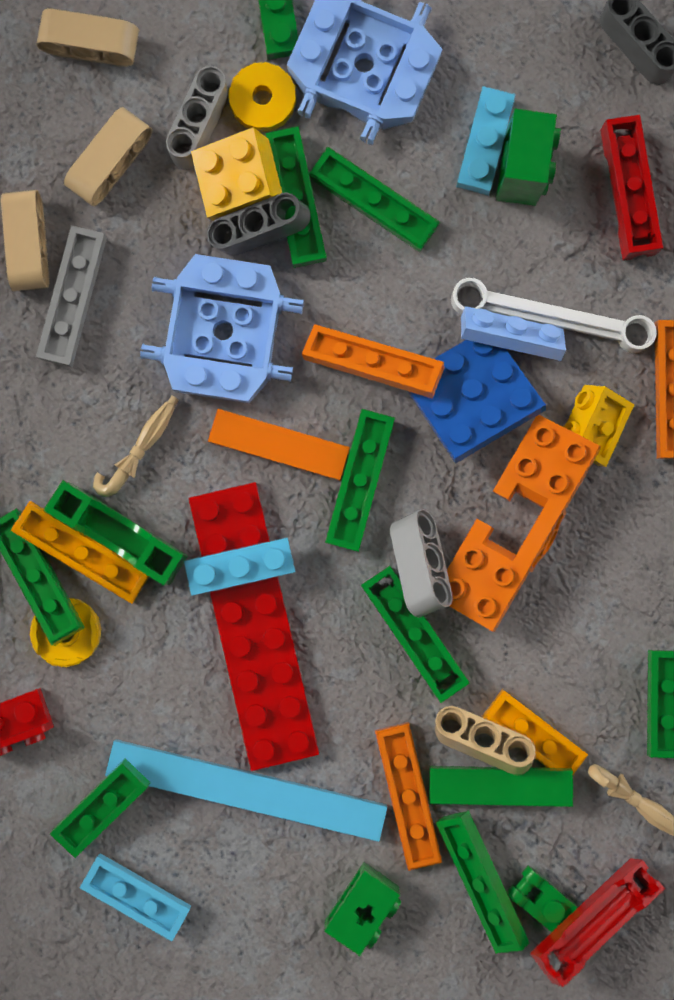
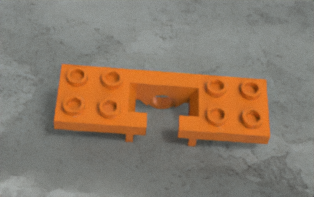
(544, 471)

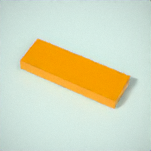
(550, 745)

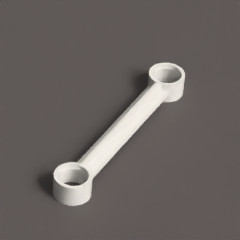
(557, 316)

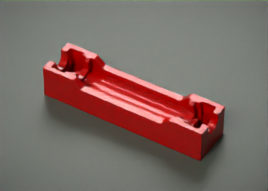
(631, 187)
(596, 921)

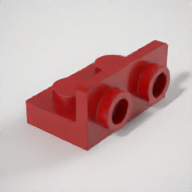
(23, 719)

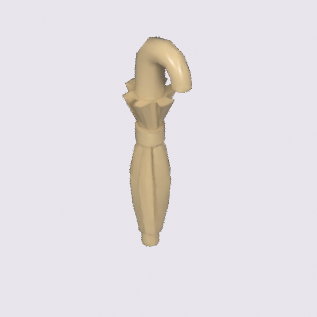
(148, 436)
(619, 788)

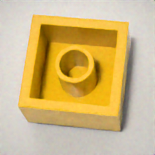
(236, 172)

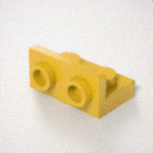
(600, 418)

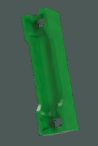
(415, 636)

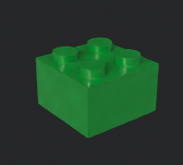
(527, 157)

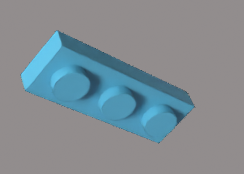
(485, 140)
(239, 566)
(135, 897)

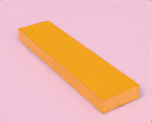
(79, 552)

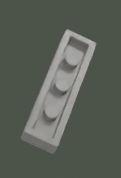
(71, 296)

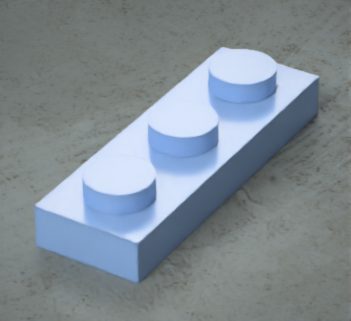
(512, 333)

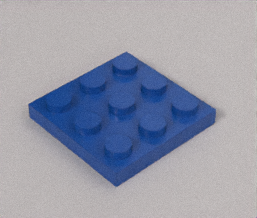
(478, 398)

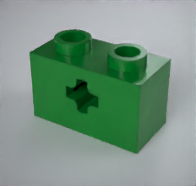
(344, 920)

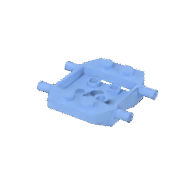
(370, 36)
(195, 321)

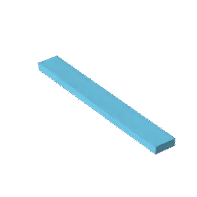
(253, 791)

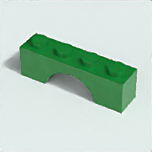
(116, 532)

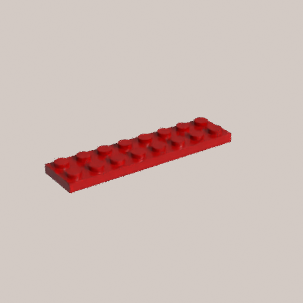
(255, 635)

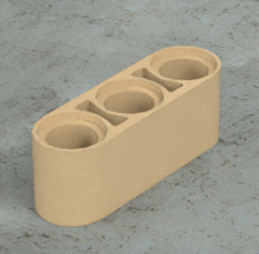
(87, 37)
(108, 156)
(25, 240)
(473, 725)

